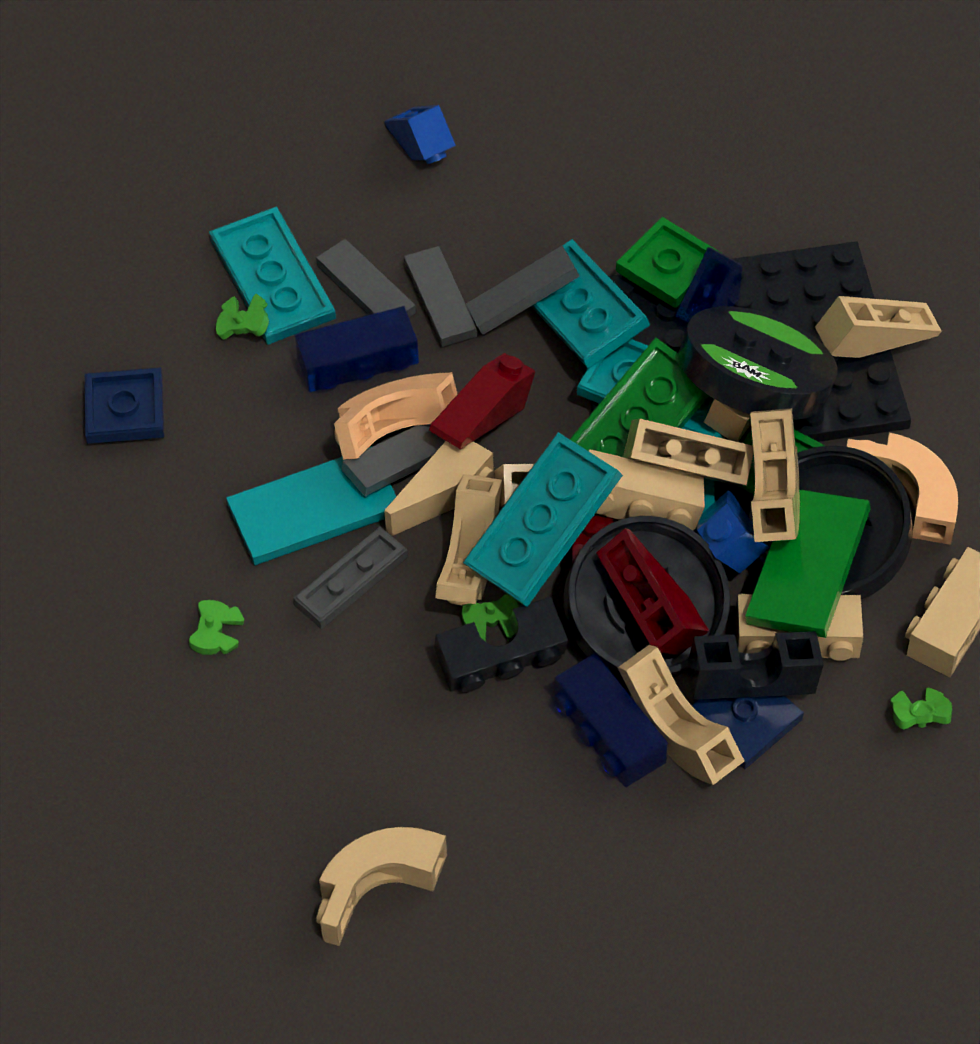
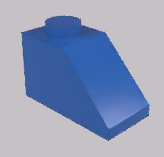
(422, 133)
(730, 533)

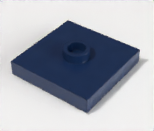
(124, 405)
(752, 721)

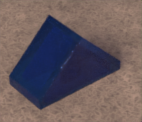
(713, 285)

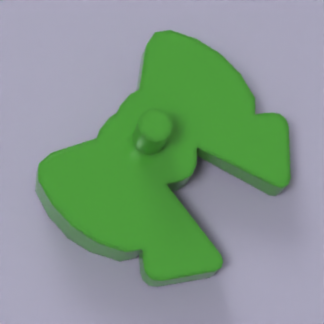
(242, 322)
(491, 614)
(209, 636)
(934, 709)

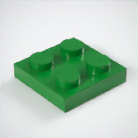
(663, 261)

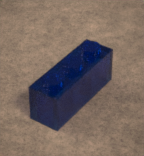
(357, 349)
(609, 721)

